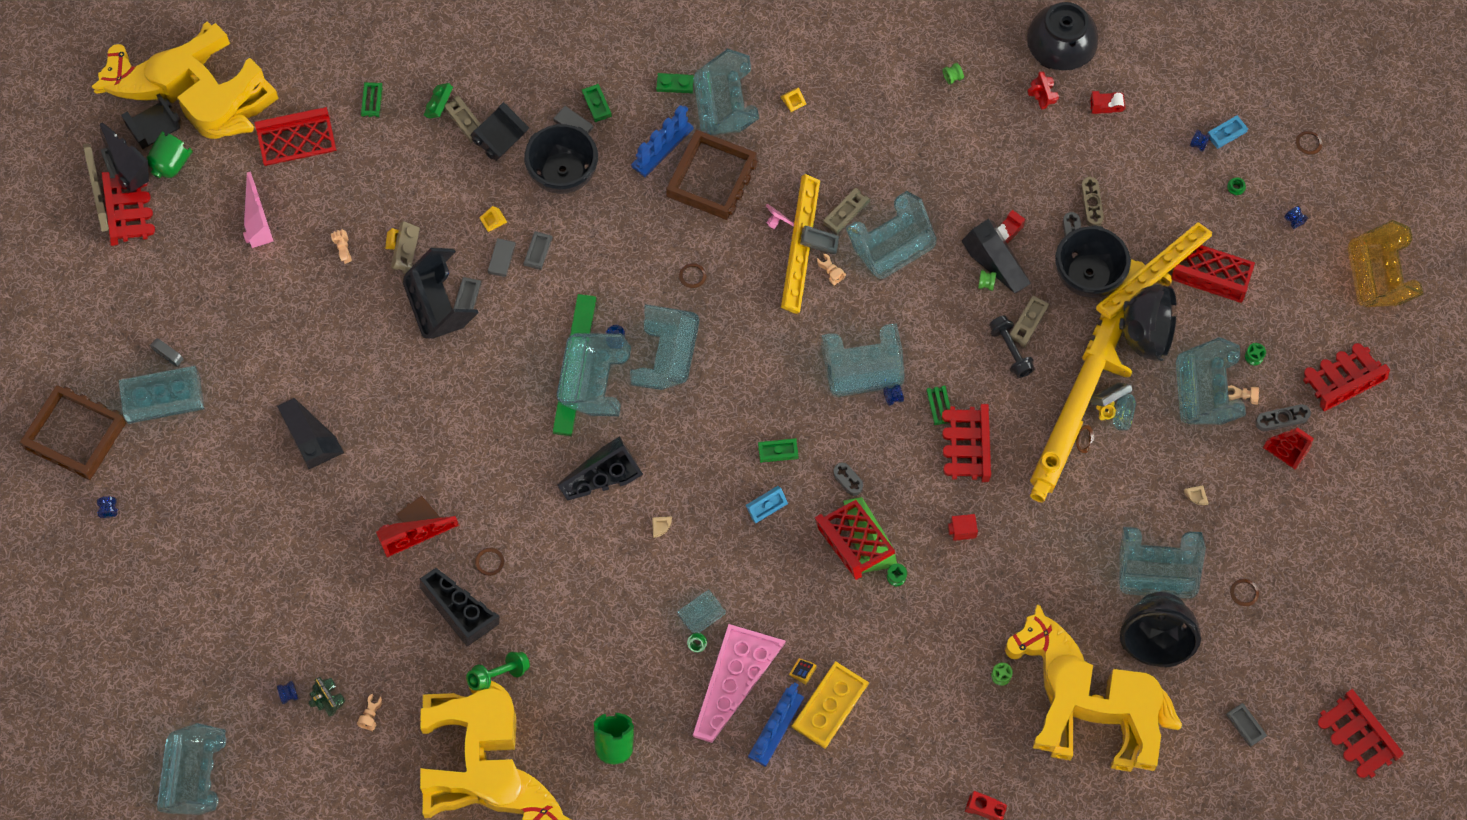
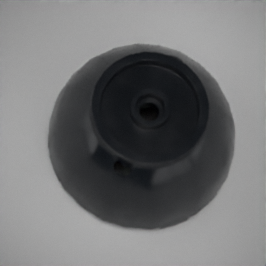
(1051, 39)
(557, 149)
(1097, 252)
(1155, 632)

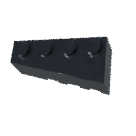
(461, 611)

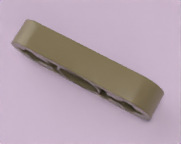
(1094, 195)

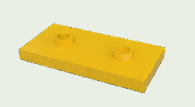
(830, 705)

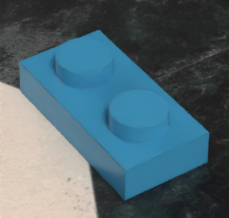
(1227, 131)
(766, 504)

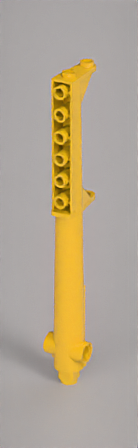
(1098, 356)

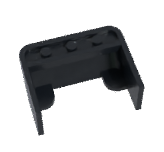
(428, 296)

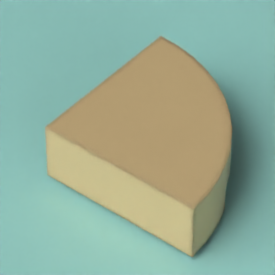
(1197, 495)
(661, 525)

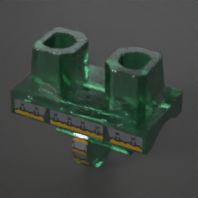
(322, 697)

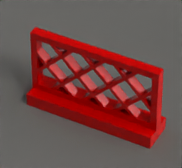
(290, 122)
(1209, 281)
(839, 544)

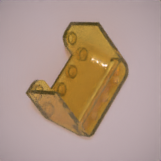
(1378, 266)

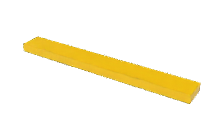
(799, 253)
(1154, 270)

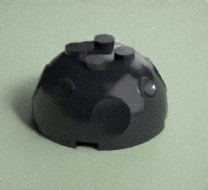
(1149, 321)

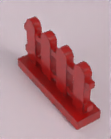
(126, 215)
(1350, 386)
(968, 451)
(1370, 740)

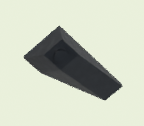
(127, 161)
(992, 252)
(310, 435)
(604, 468)

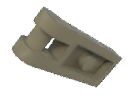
(462, 116)
(846, 211)
(405, 247)
(1029, 320)

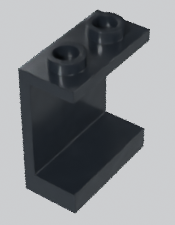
(151, 122)
(499, 132)

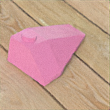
(255, 220)

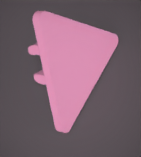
(774, 219)

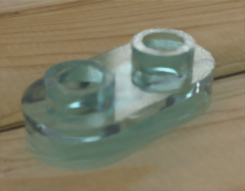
(1124, 412)

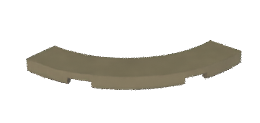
(95, 187)

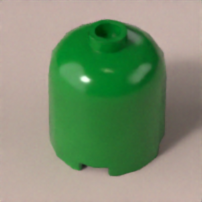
(167, 156)
(613, 738)

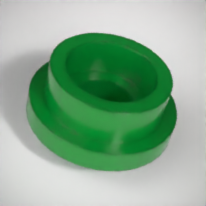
(1239, 182)
(697, 647)

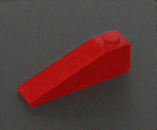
(1290, 446)
(404, 535)

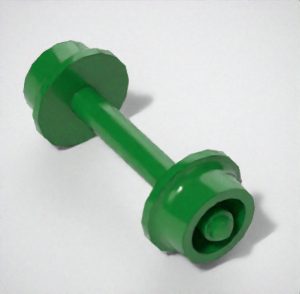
(480, 678)

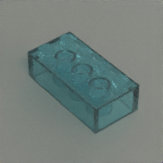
(161, 394)

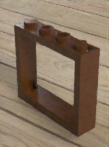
(698, 202)
(85, 471)

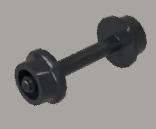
(1022, 366)

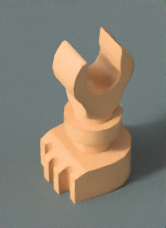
(341, 238)
(832, 270)
(1253, 394)
(369, 714)

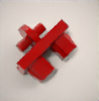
(1041, 90)

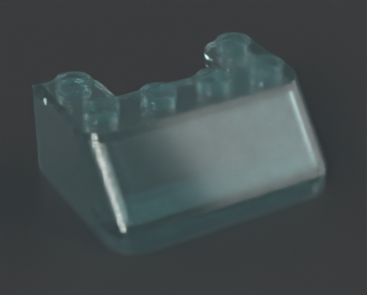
(721, 96)
(897, 240)
(675, 350)
(863, 367)
(587, 371)
(1204, 383)
(1159, 568)
(188, 770)

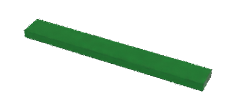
(581, 323)

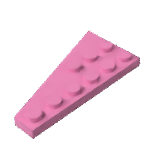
(737, 669)

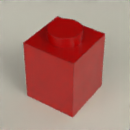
(963, 527)

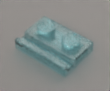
(701, 612)

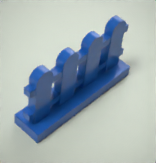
(662, 142)
(776, 725)

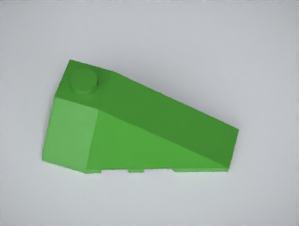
(883, 564)

